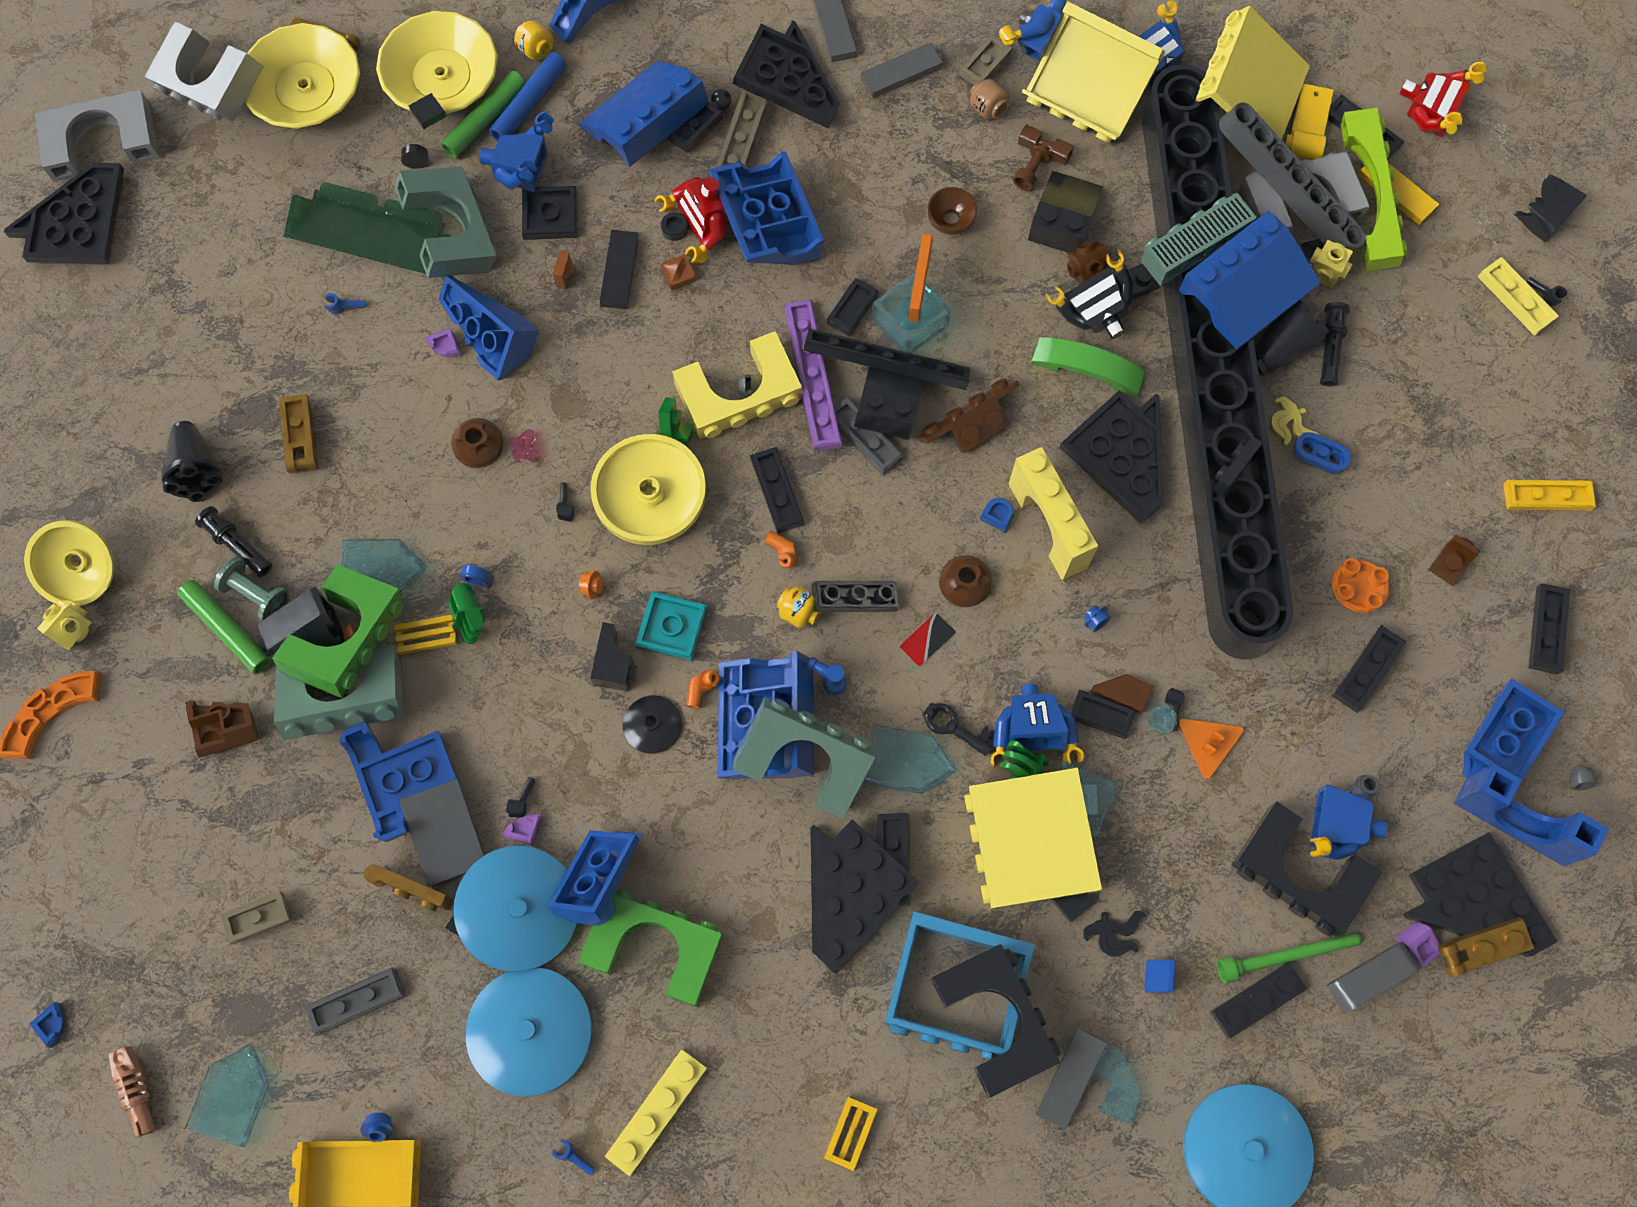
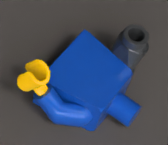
(1036, 29)
(1345, 819)

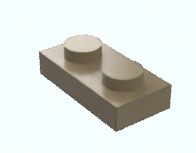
(985, 60)
(256, 917)

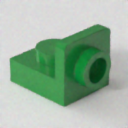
(670, 422)

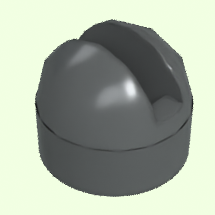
(742, 385)
(1582, 778)

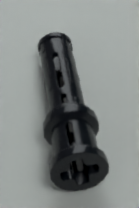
(1336, 333)
(225, 533)

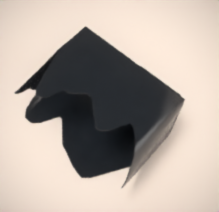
(1551, 210)

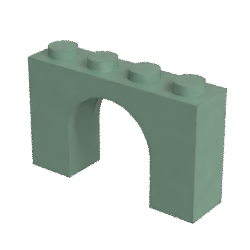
(451, 192)
(373, 701)
(778, 725)

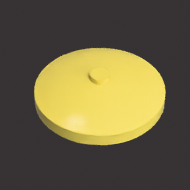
(648, 489)

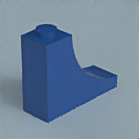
(573, 15)

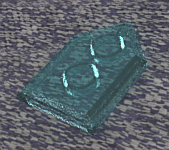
(383, 560)
(907, 761)
(230, 1098)

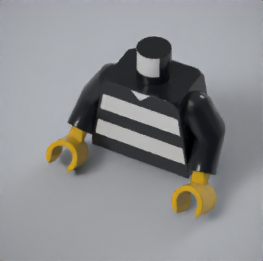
(1099, 300)

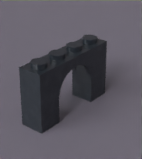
(1263, 862)
(1032, 1050)

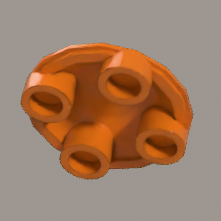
(1361, 585)

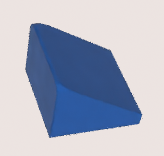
(1160, 976)

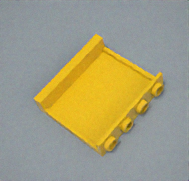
(356, 1174)

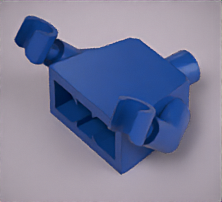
(520, 157)

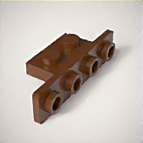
(974, 421)

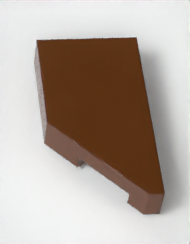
(1125, 691)

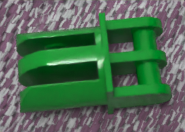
(466, 612)
(1022, 761)

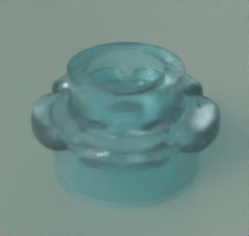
(1162, 719)

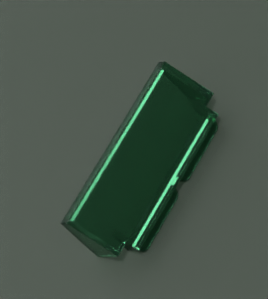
(358, 226)

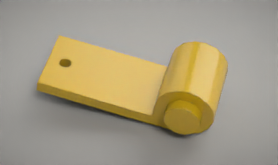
(1309, 122)

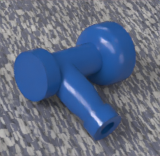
(834, 677)

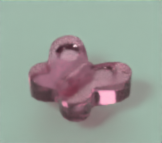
(523, 447)

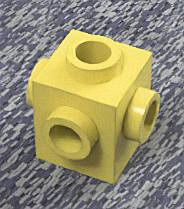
(1331, 263)
(65, 624)

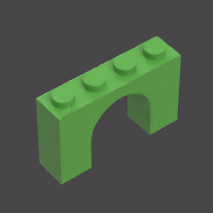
(337, 667)
(696, 944)

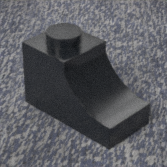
(611, 665)

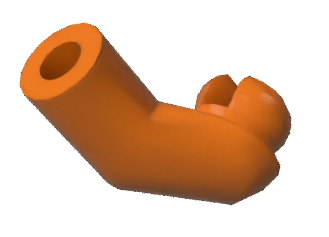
(785, 547)
(699, 685)

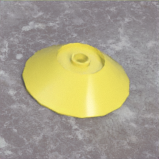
(435, 45)
(301, 58)

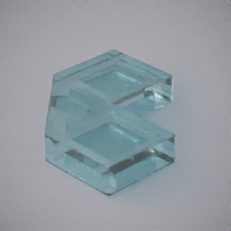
(1122, 1091)

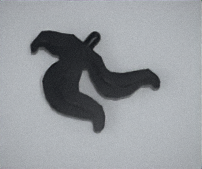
(1106, 939)

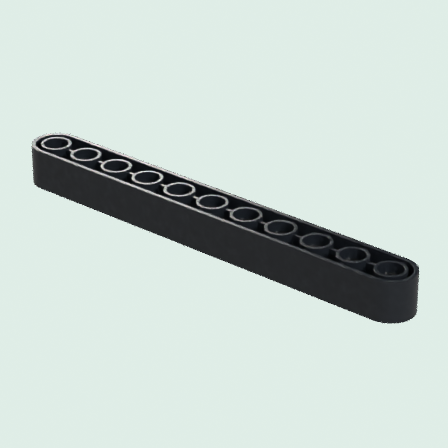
(1188, 176)

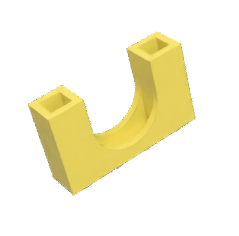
(714, 414)
(1037, 481)

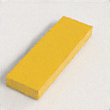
(1411, 198)
(1549, 495)

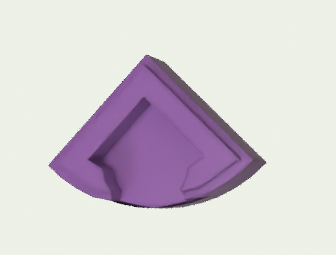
(444, 343)
(524, 829)

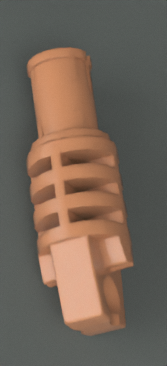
(132, 1089)

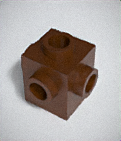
(1087, 261)

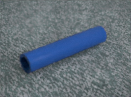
(529, 96)

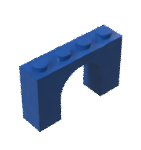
(1563, 840)

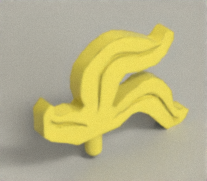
(1283, 417)

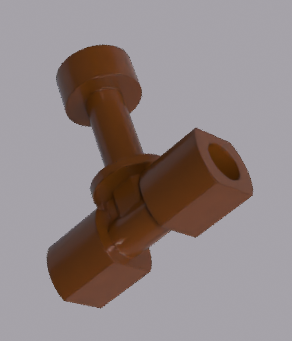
(1041, 151)

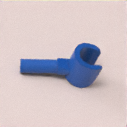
(339, 305)
(573, 1157)

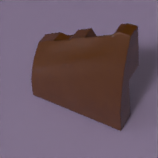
(220, 726)

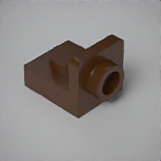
(1454, 559)

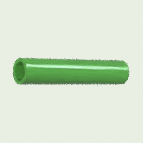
(482, 114)
(224, 626)

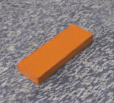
(920, 278)

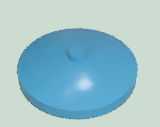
(505, 909)
(529, 1032)
(1248, 1148)

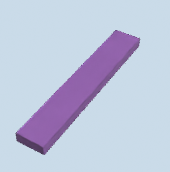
(813, 379)

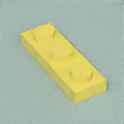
(1518, 296)

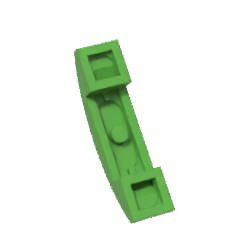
(1091, 362)

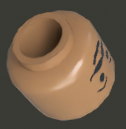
(989, 99)

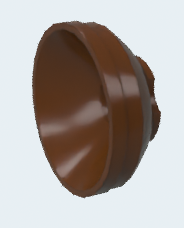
(952, 201)
(480, 453)
(961, 593)

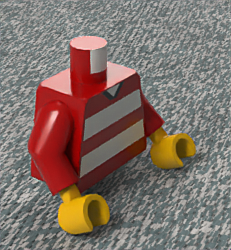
(1440, 97)
(703, 210)

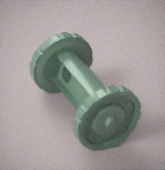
(232, 577)

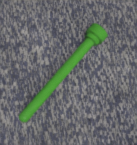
(1230, 969)

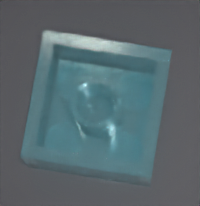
(892, 315)

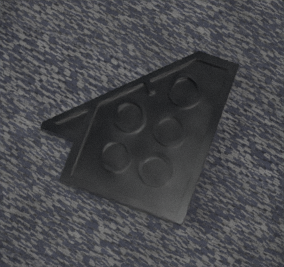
(787, 74)
(74, 220)
(1122, 452)
(1475, 891)
(851, 892)

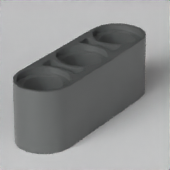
(1373, 977)

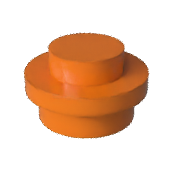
(591, 584)

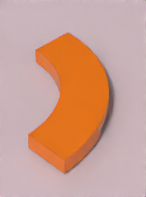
(43, 707)

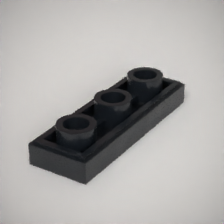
(841, 597)

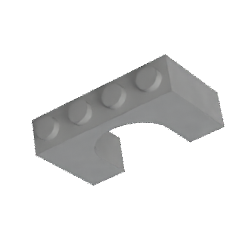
(221, 92)
(64, 126)
(1332, 171)

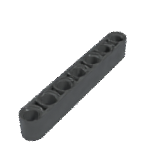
(1290, 177)

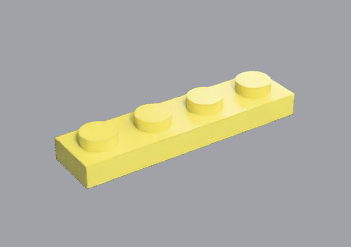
(655, 1112)

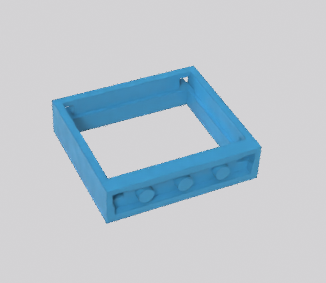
(968, 935)

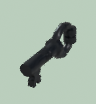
(953, 727)

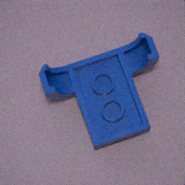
(395, 774)

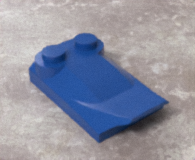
(1512, 731)
(594, 877)

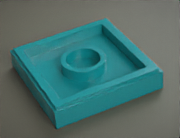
(671, 626)

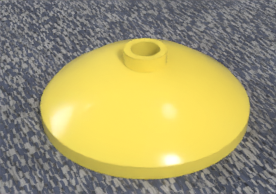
(53, 567)

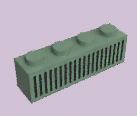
(1196, 239)

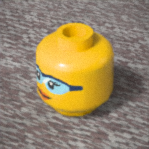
(533, 40)
(797, 607)

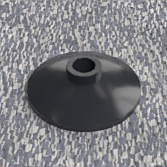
(654, 738)

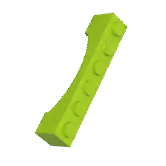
(1363, 135)

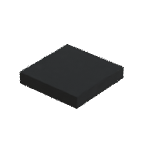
(549, 213)

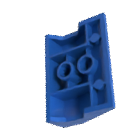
(647, 110)
(769, 212)
(1252, 279)
(741, 692)

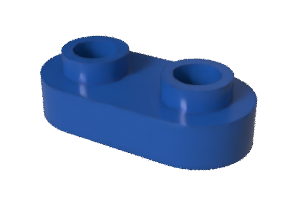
(1321, 451)

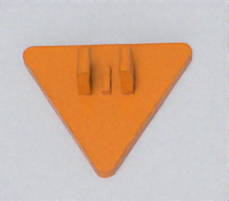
(1209, 742)

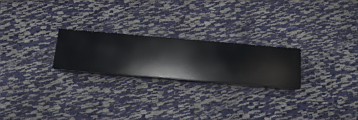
(887, 359)

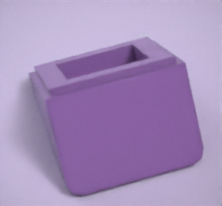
(1420, 943)

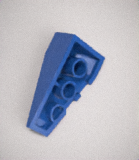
(495, 331)

